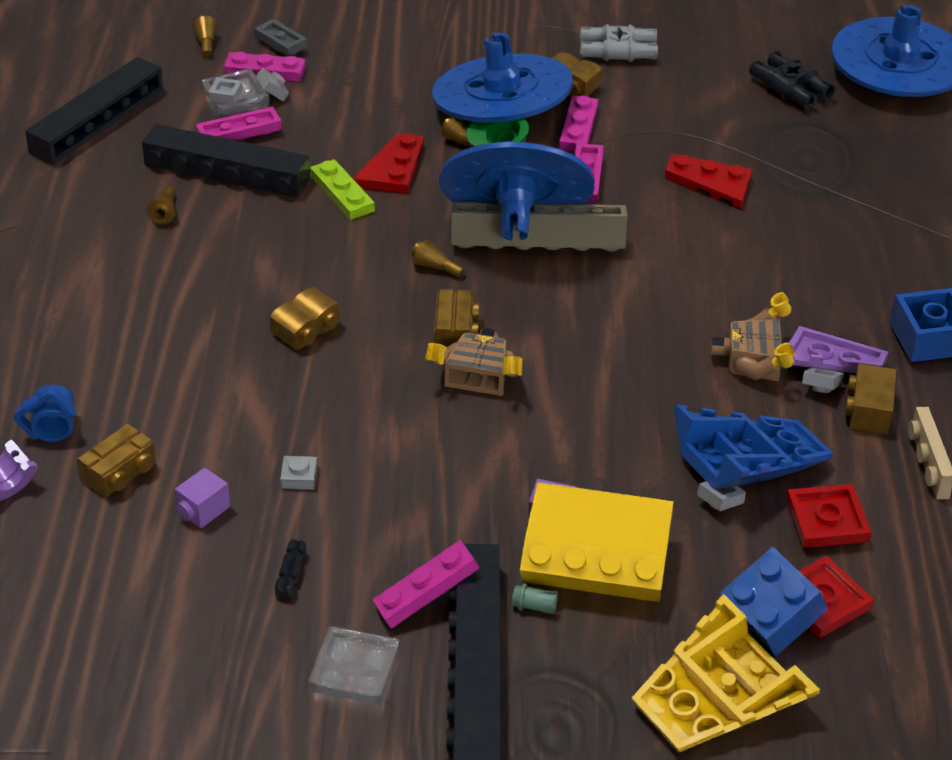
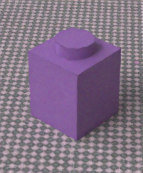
(202, 498)

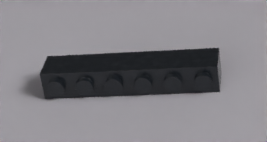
(94, 110)
(226, 160)

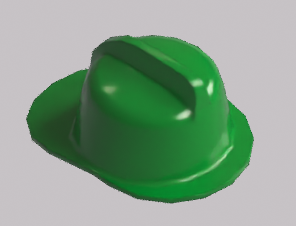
(494, 132)

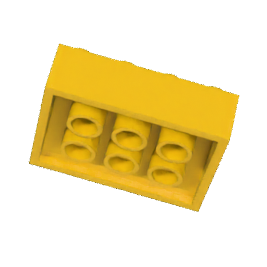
(597, 542)

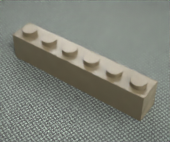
(549, 226)

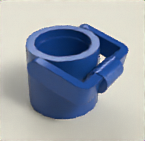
(50, 412)

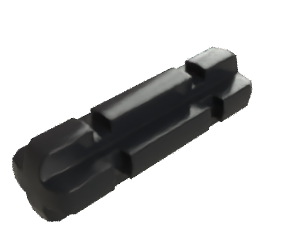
(290, 569)

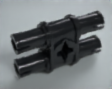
(792, 80)

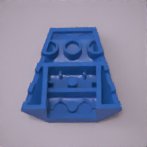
(745, 450)

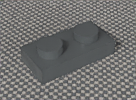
(280, 37)

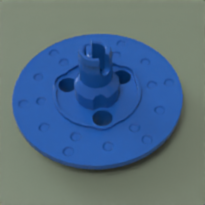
(896, 54)
(502, 85)
(516, 179)

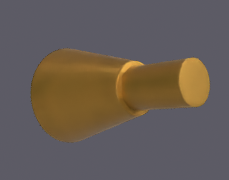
(205, 30)
(455, 130)
(162, 209)
(430, 256)

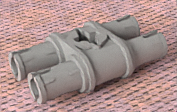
(618, 43)

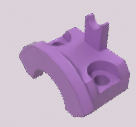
(14, 471)

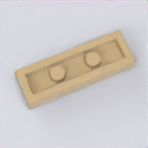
(931, 452)

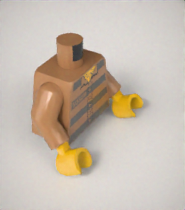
(756, 345)
(476, 362)

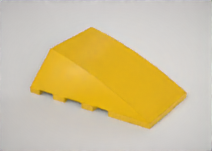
(718, 682)

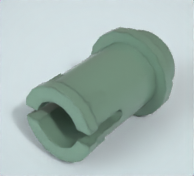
(534, 599)

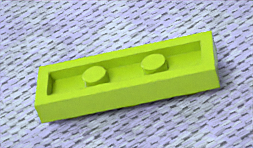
(342, 189)

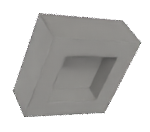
(273, 84)
(225, 91)
(822, 379)
(298, 472)
(721, 497)

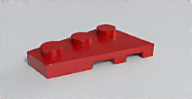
(393, 166)
(717, 178)

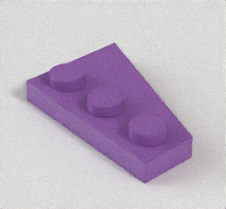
(833, 353)

